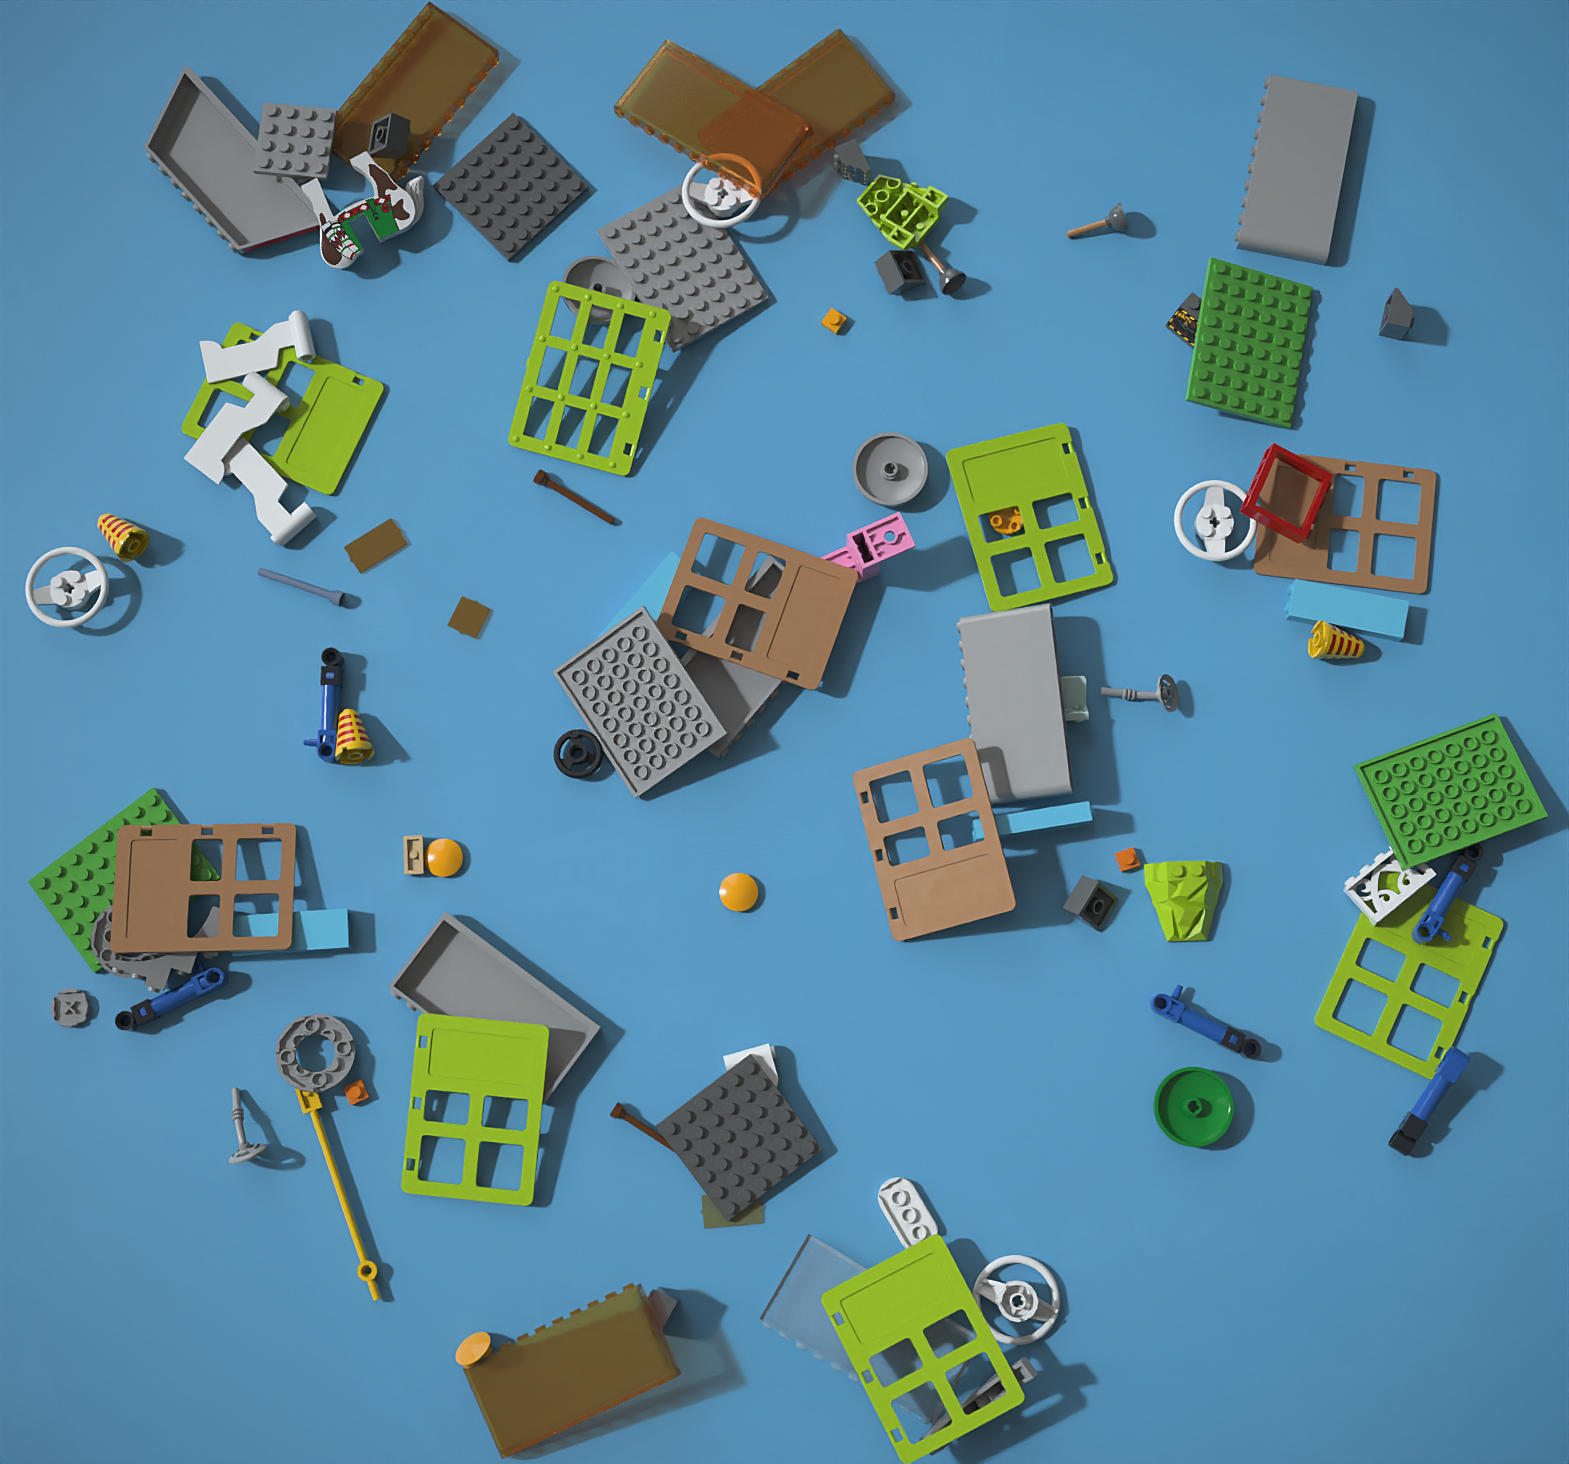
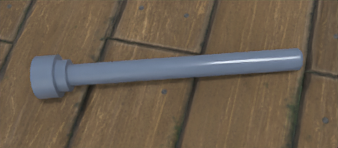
(336, 597)

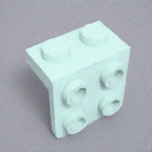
(1075, 698)

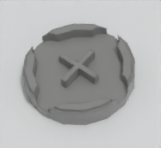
(70, 1007)

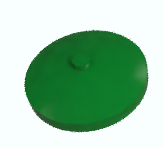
(1193, 1106)

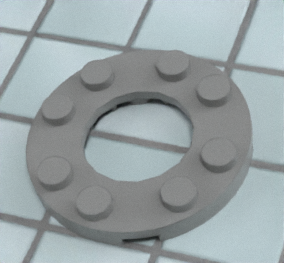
(101, 944)
(315, 1025)

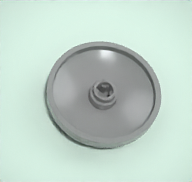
(599, 275)
(890, 469)

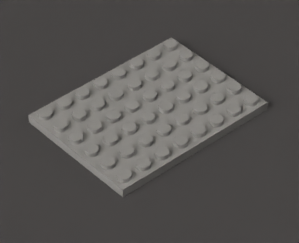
(682, 267)
(640, 702)

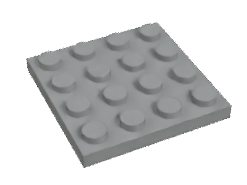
(295, 141)

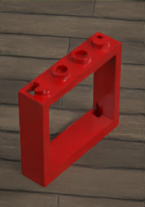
(1272, 521)

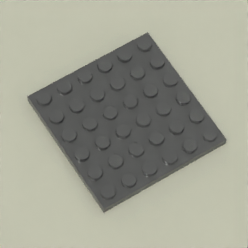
(511, 187)
(738, 1137)

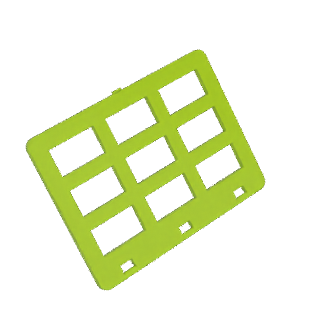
(643, 374)

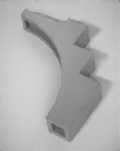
(159, 969)
(984, 1395)

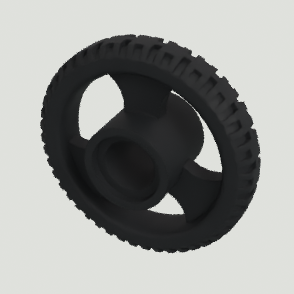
(575, 737)

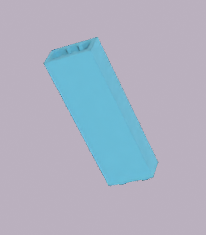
(652, 592)
(1347, 609)
(1038, 821)
(311, 930)

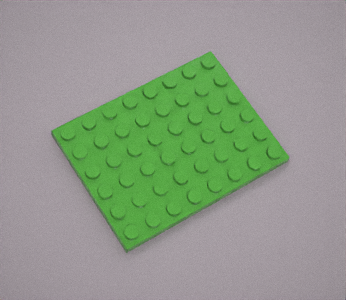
(1249, 343)
(1450, 792)
(82, 880)

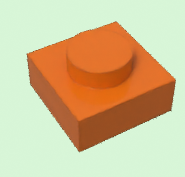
(1127, 859)
(356, 1092)

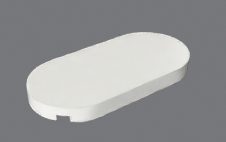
(906, 1211)

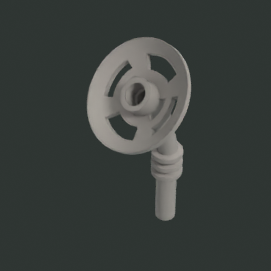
(1162, 694)
(245, 1149)

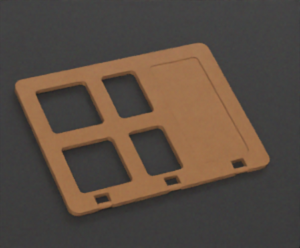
(1289, 497)
(799, 619)
(949, 884)
(156, 889)

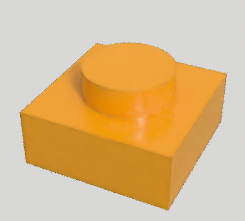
(833, 321)

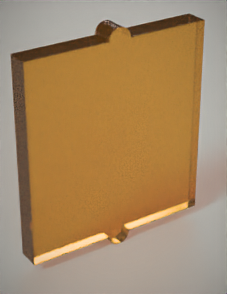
(468, 617)

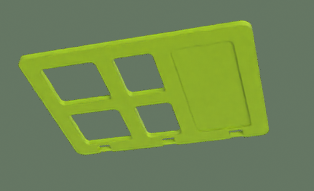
(321, 428)
(1015, 474)
(1459, 958)
(478, 1060)
(898, 1303)

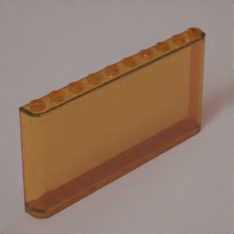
(420, 79)
(832, 91)
(714, 119)
(571, 1370)

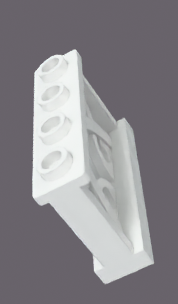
(1384, 908)

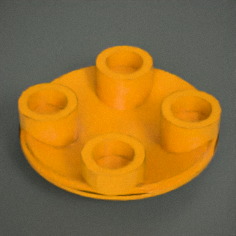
(1006, 521)
(443, 857)
(738, 892)
(473, 1349)

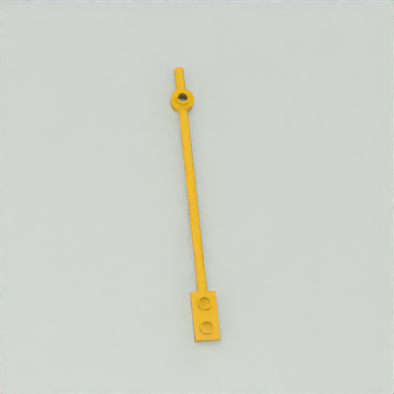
(310, 1104)

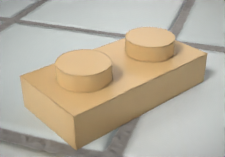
(413, 855)

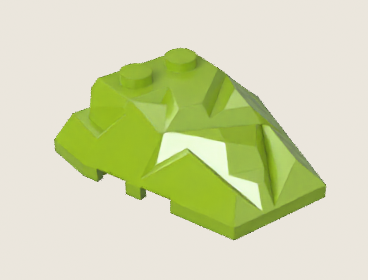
(902, 210)
(1184, 896)

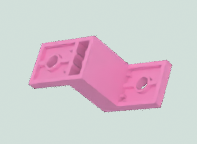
(868, 547)

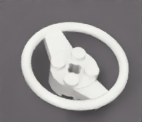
(711, 195)
(1213, 511)
(58, 593)
(1031, 1305)

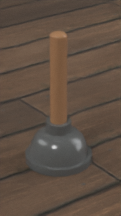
(1115, 219)
(950, 279)

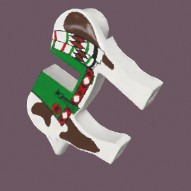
(388, 212)

